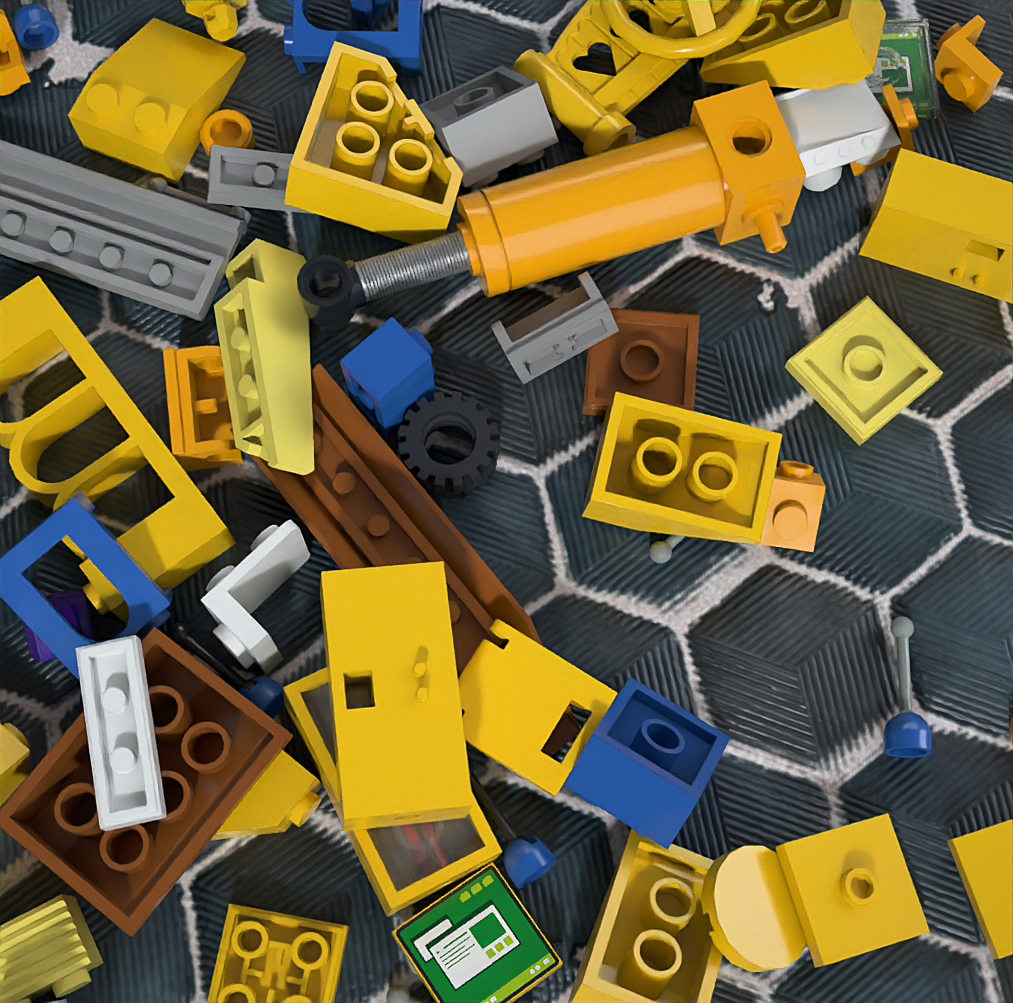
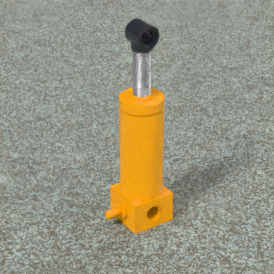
(721, 172)

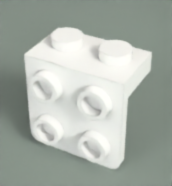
(241, 589)

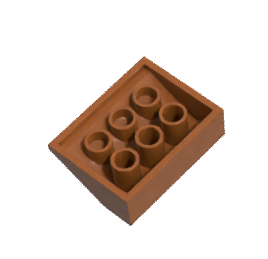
(209, 759)

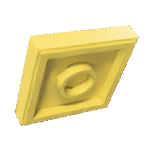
(863, 370)

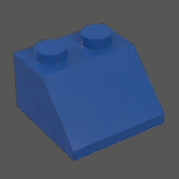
(647, 762)

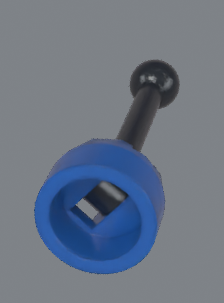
(259, 690)
(526, 855)

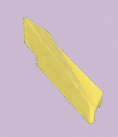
(268, 357)

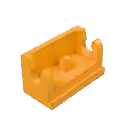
(199, 409)

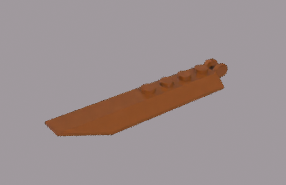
(378, 515)

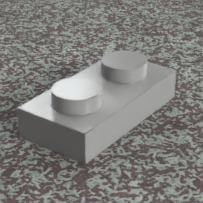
(249, 178)

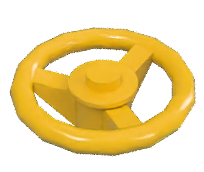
(699, 15)

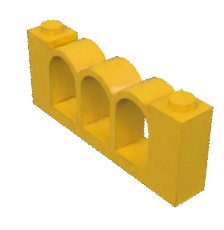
(166, 543)

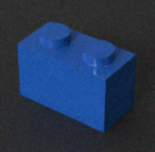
(389, 375)

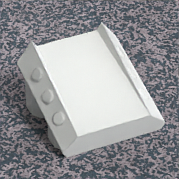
(835, 129)

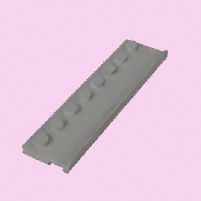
(113, 232)

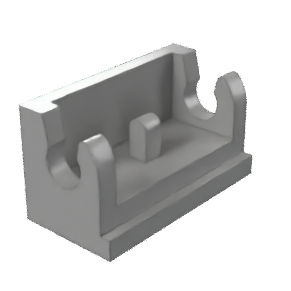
(557, 331)

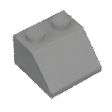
(491, 124)

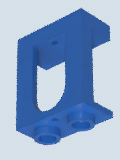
(400, 47)
(75, 518)

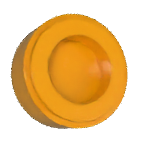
(227, 129)

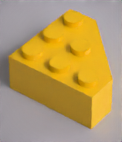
(371, 154)

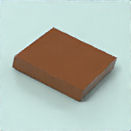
(647, 359)

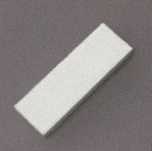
(120, 733)

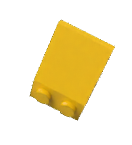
(802, 45)
(154, 97)
(681, 472)
(651, 931)

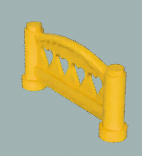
(594, 102)

